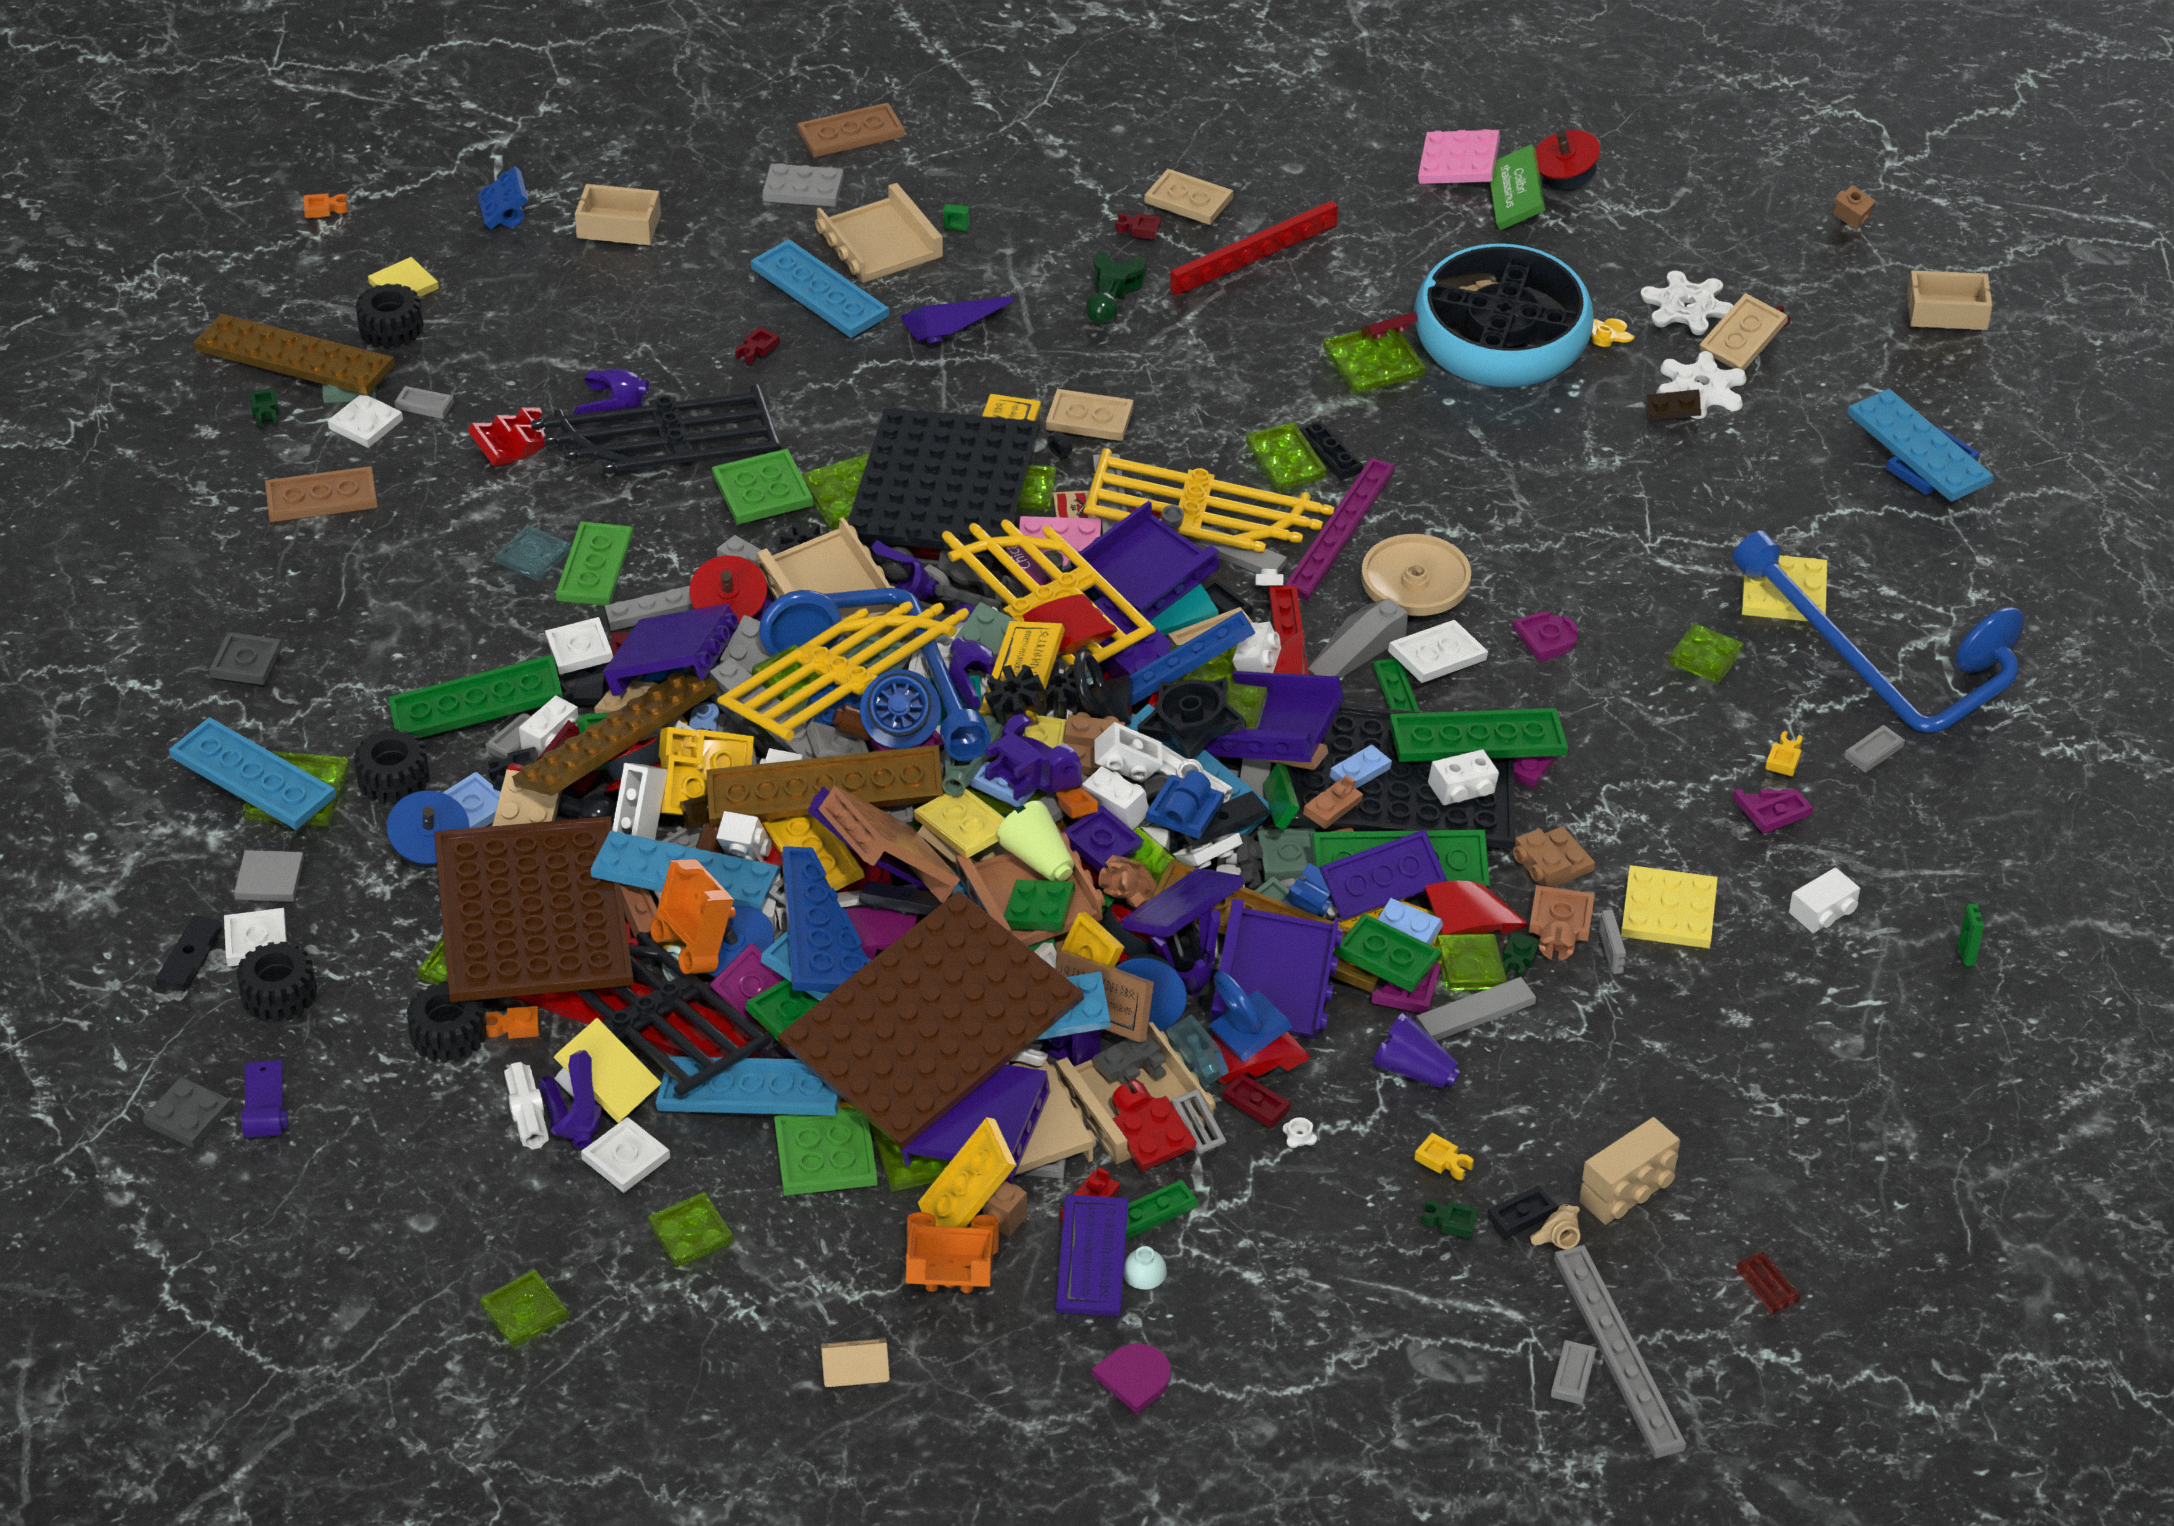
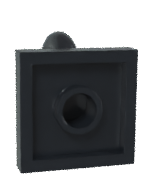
(1102, 697)

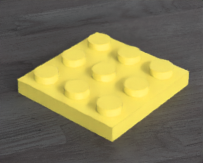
(1765, 600)
(1669, 906)

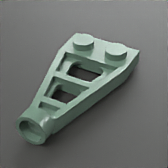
(966, 773)

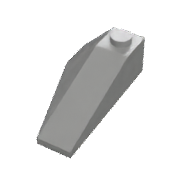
(1361, 638)

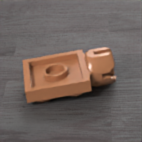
(1127, 879)
(1560, 919)

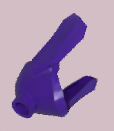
(626, 390)
(919, 582)
(974, 656)
(1203, 969)
(585, 1111)

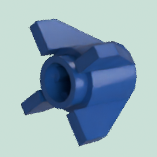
(1311, 893)

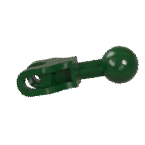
(1113, 281)

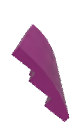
(879, 927)

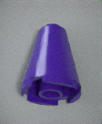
(1416, 1055)

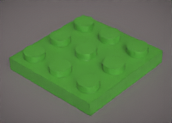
(762, 486)
(825, 1152)

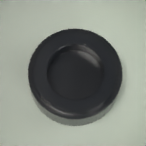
(1059, 444)

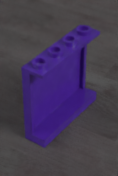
(1149, 562)
(672, 642)
(1292, 720)
(1284, 961)
(1009, 1096)

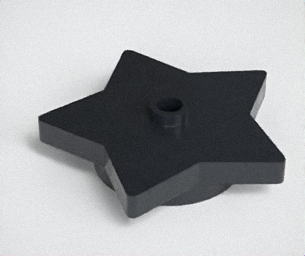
(1192, 714)

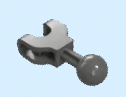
(957, 572)

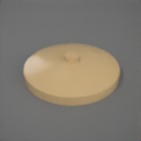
(1417, 573)

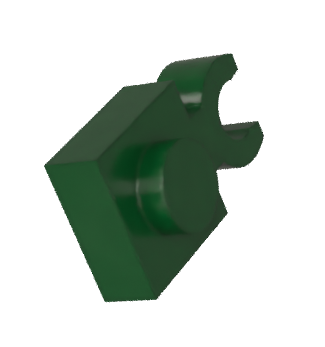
(264, 405)
(1520, 953)
(1455, 1218)

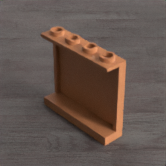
(875, 831)
(993, 880)

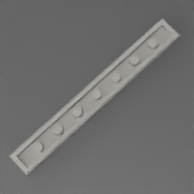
(1620, 1352)

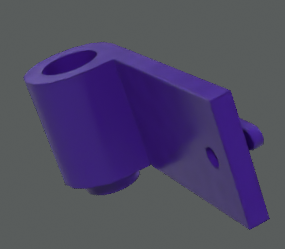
(264, 1100)

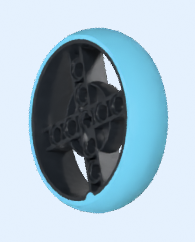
(1503, 315)

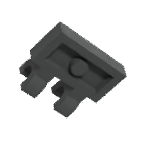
(1126, 1057)

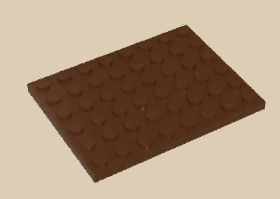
(528, 912)
(930, 1019)

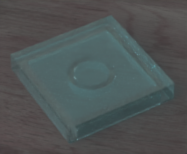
(532, 552)

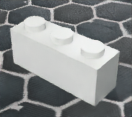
(640, 800)

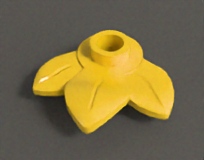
(1611, 330)

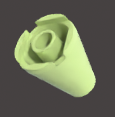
(1037, 841)

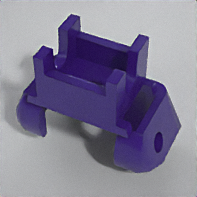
(1031, 763)

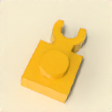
(1785, 755)
(1442, 1154)

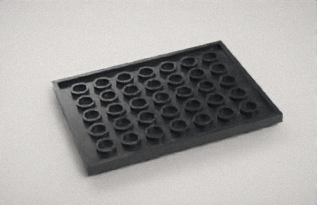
(942, 476)
(1402, 794)

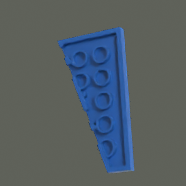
(820, 933)

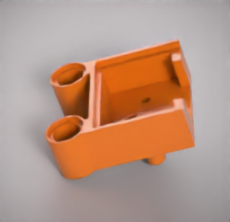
(695, 912)
(950, 1253)

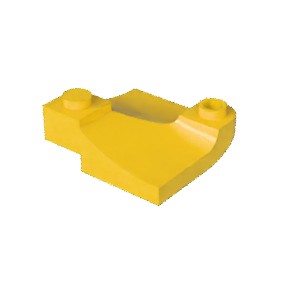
(690, 754)

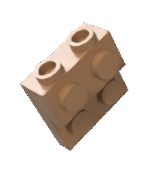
(1080, 735)
(1552, 856)

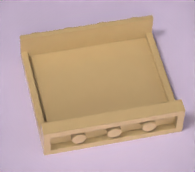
(882, 236)
(826, 566)
(1094, 1092)
(1059, 1129)

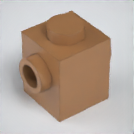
(1853, 207)
(1009, 1206)

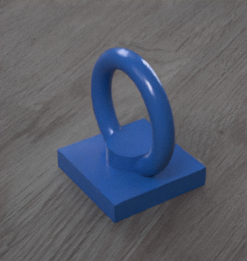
(1250, 1021)

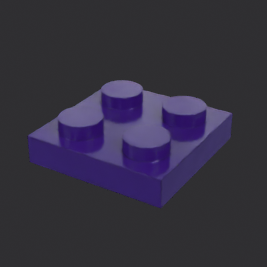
(1101, 836)

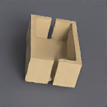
(618, 214)
(1949, 300)
(1629, 1171)

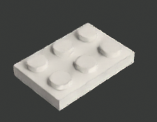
(1438, 651)

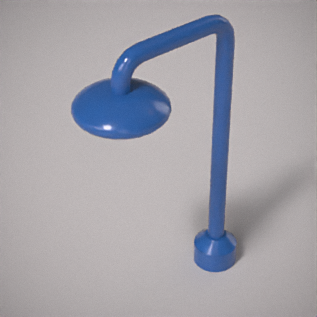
(807, 613)
(1981, 649)

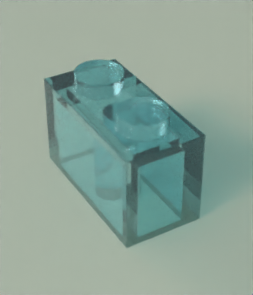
(1198, 1050)

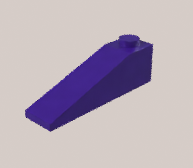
(940, 320)

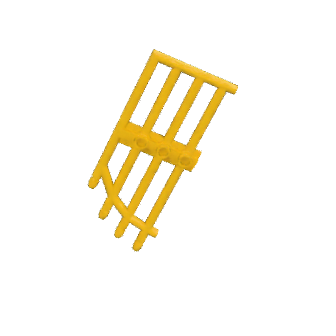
(1195, 499)
(1064, 584)
(835, 667)

